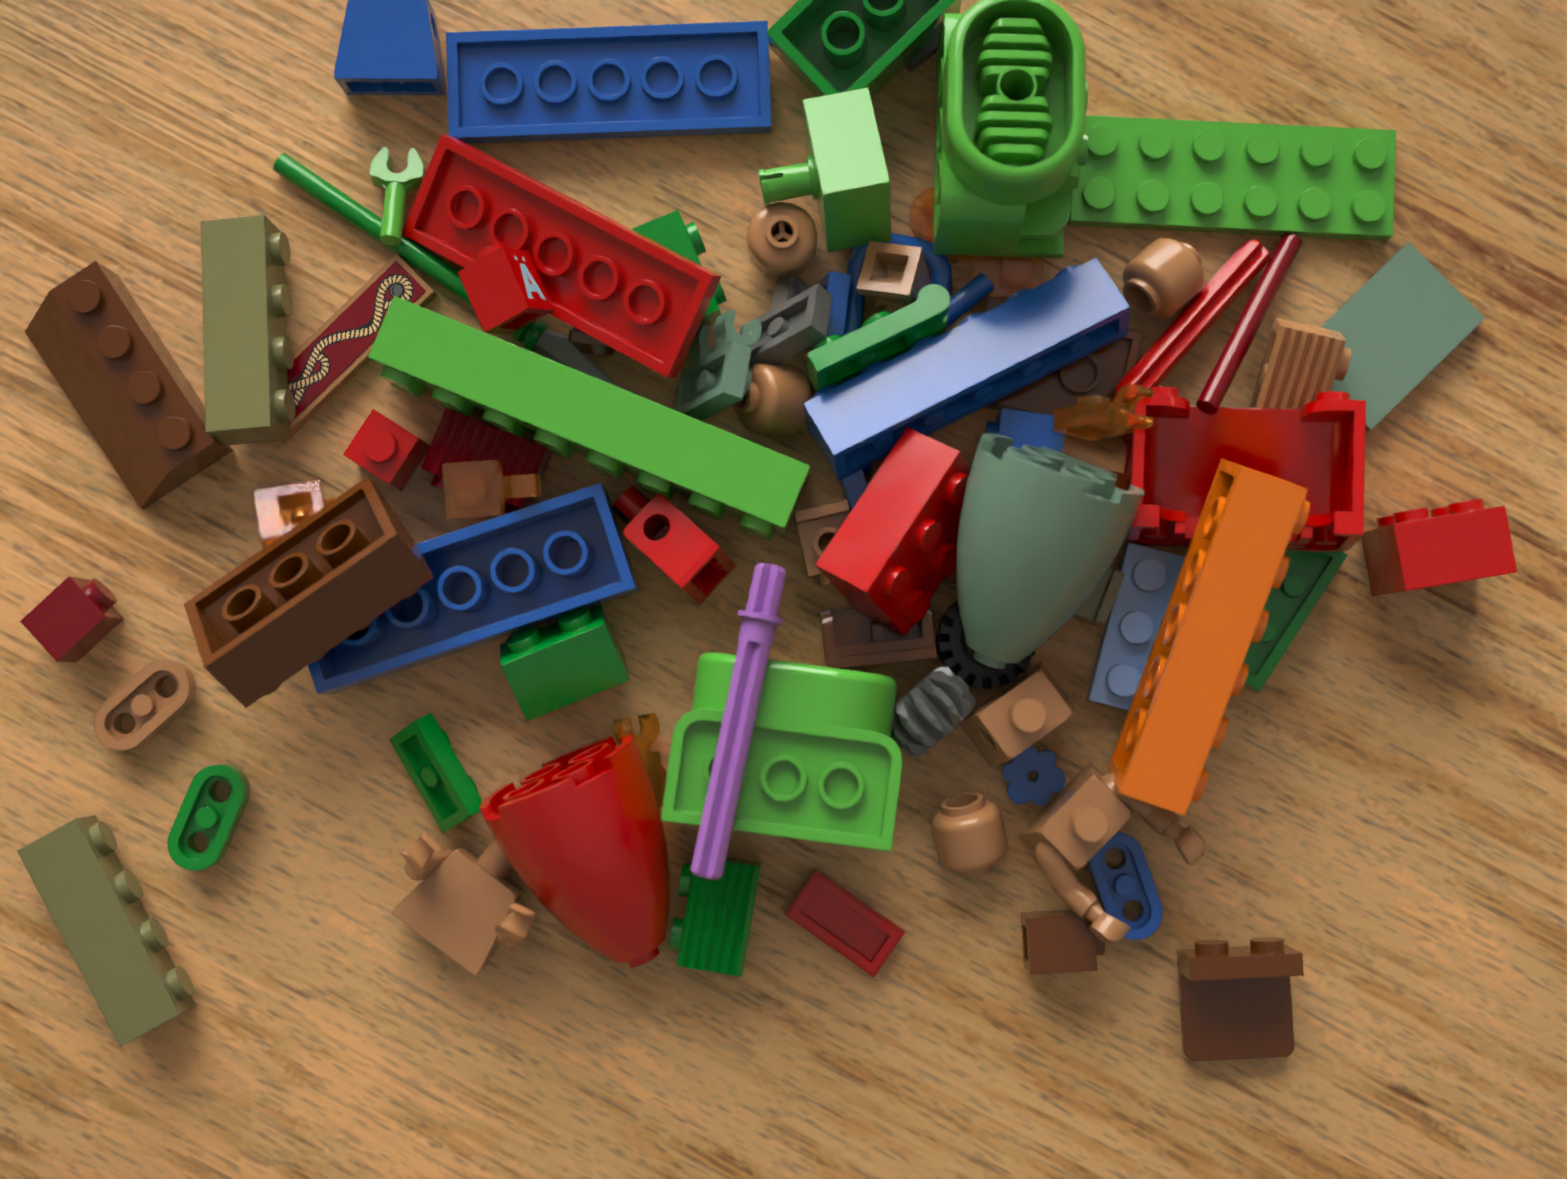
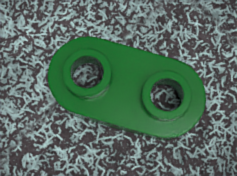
(208, 814)

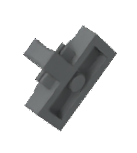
(794, 323)

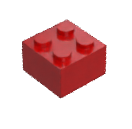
(1448, 548)

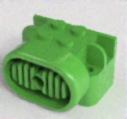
(1008, 129)
(815, 758)

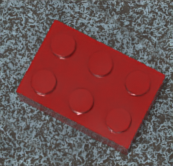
(901, 533)

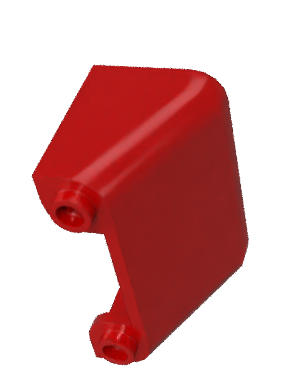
(1307, 446)

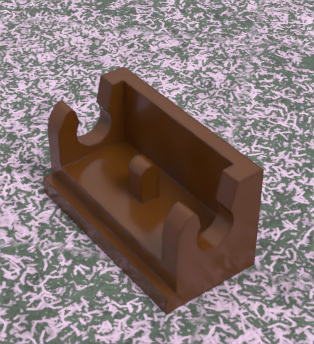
(859, 640)

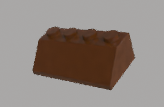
(124, 383)
(305, 593)

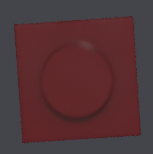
(73, 618)

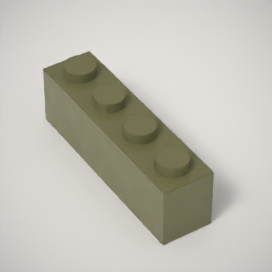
(246, 330)
(108, 928)

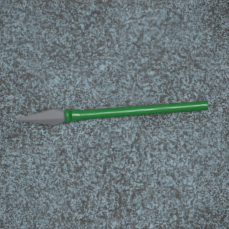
(534, 335)

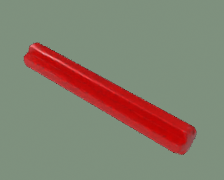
(1198, 316)

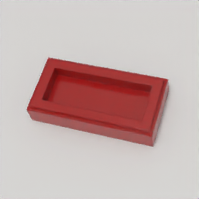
(844, 922)

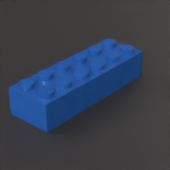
(490, 585)

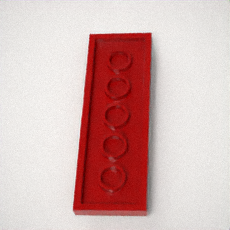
(592, 267)

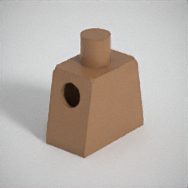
(1018, 716)

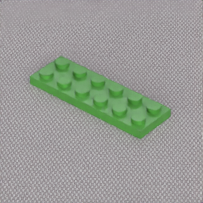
(1236, 178)

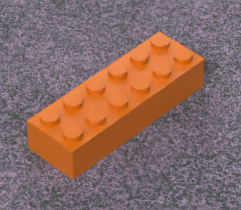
(1206, 636)

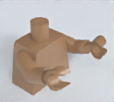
(1080, 824)
(463, 901)

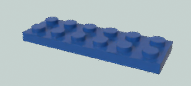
(608, 82)

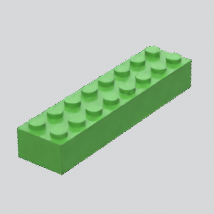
(588, 416)

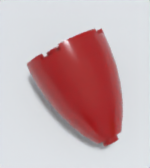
(591, 846)

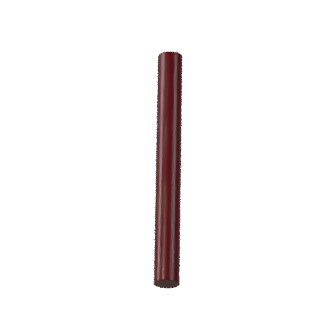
(1249, 324)

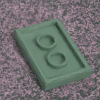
(1399, 330)

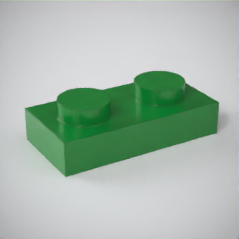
(437, 772)

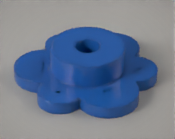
(1048, 777)

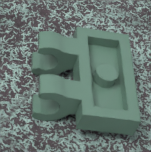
(717, 375)

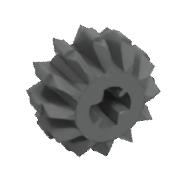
(930, 710)

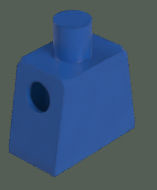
(390, 49)

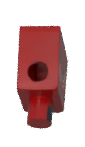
(685, 551)

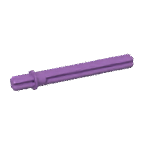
(738, 720)

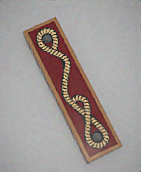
(346, 338)

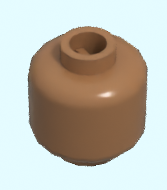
(789, 224)
(1163, 278)
(775, 399)
(969, 834)

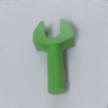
(396, 190)

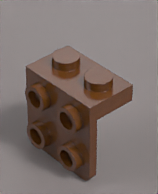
(1237, 999)

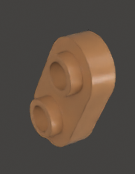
(146, 703)

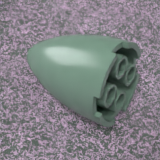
(1033, 544)

